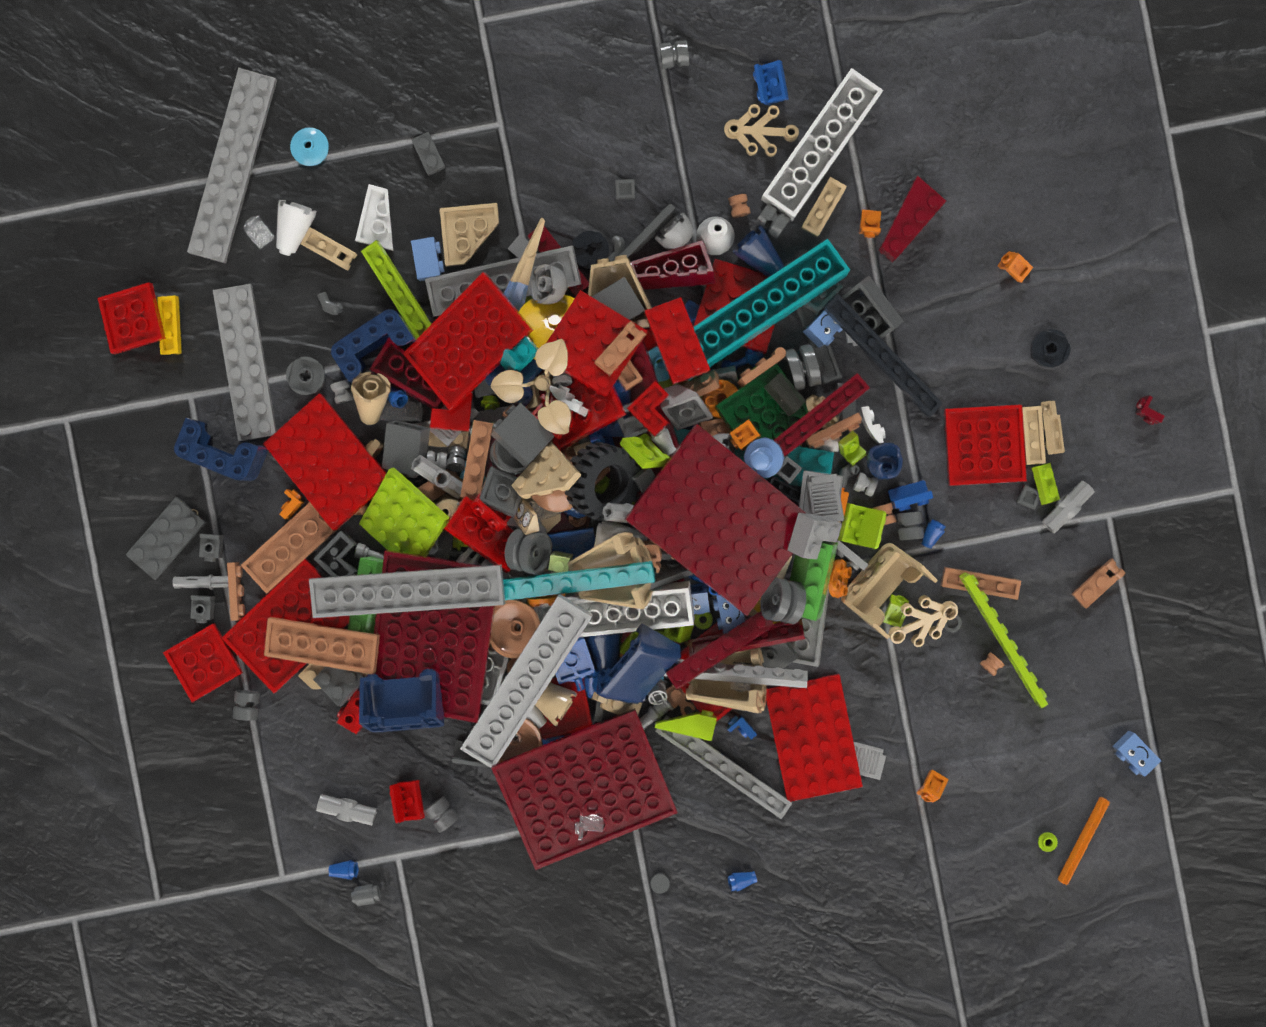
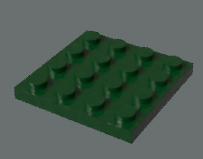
(759, 407)

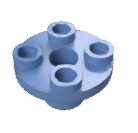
(764, 457)

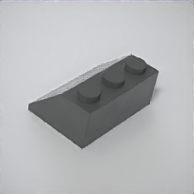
(873, 307)

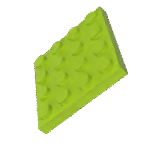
(403, 517)

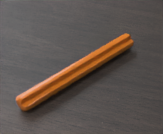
(1083, 840)

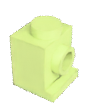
(559, 561)

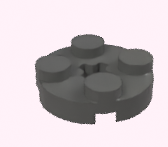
(300, 366)

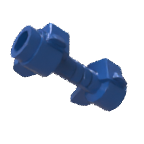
(751, 357)

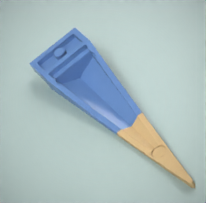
(518, 285)

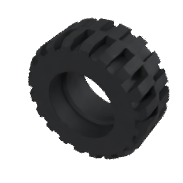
(590, 463)

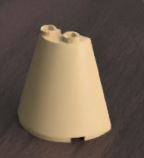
(607, 273)
(615, 551)
(720, 693)

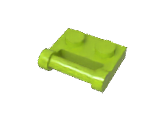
(644, 451)

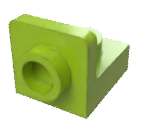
(850, 448)
(893, 613)

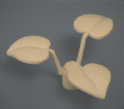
(554, 359)

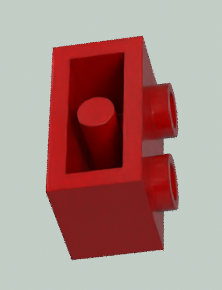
(349, 715)

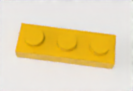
(170, 319)

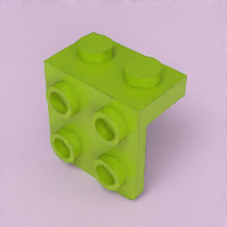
(862, 526)

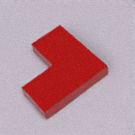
(645, 408)
(453, 420)

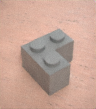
(810, 533)

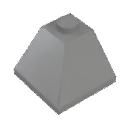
(684, 407)

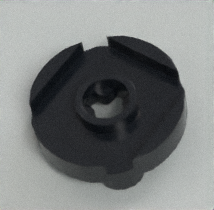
(594, 239)
(1060, 344)

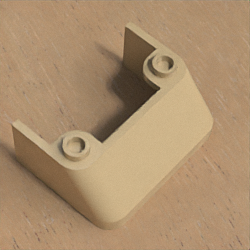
(879, 581)

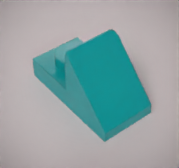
(519, 356)

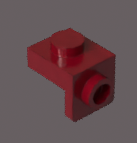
(1149, 415)

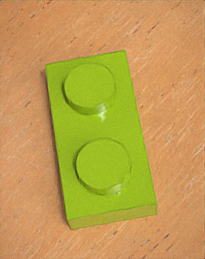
(1045, 483)

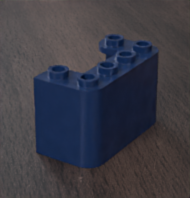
(372, 335)
(194, 447)

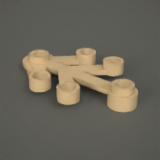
(758, 130)
(925, 620)

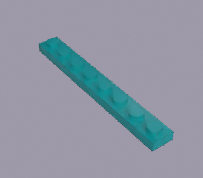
(579, 580)

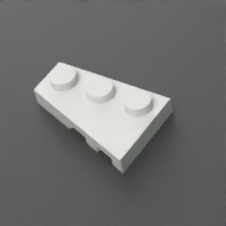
(375, 218)

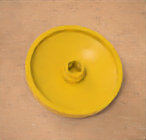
(544, 318)

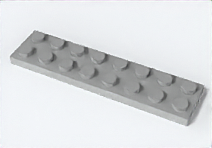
(448, 287)
(245, 362)

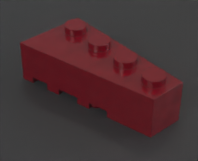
(915, 212)
(675, 268)
(403, 375)

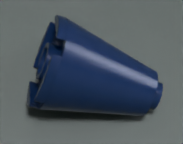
(759, 252)
(605, 649)

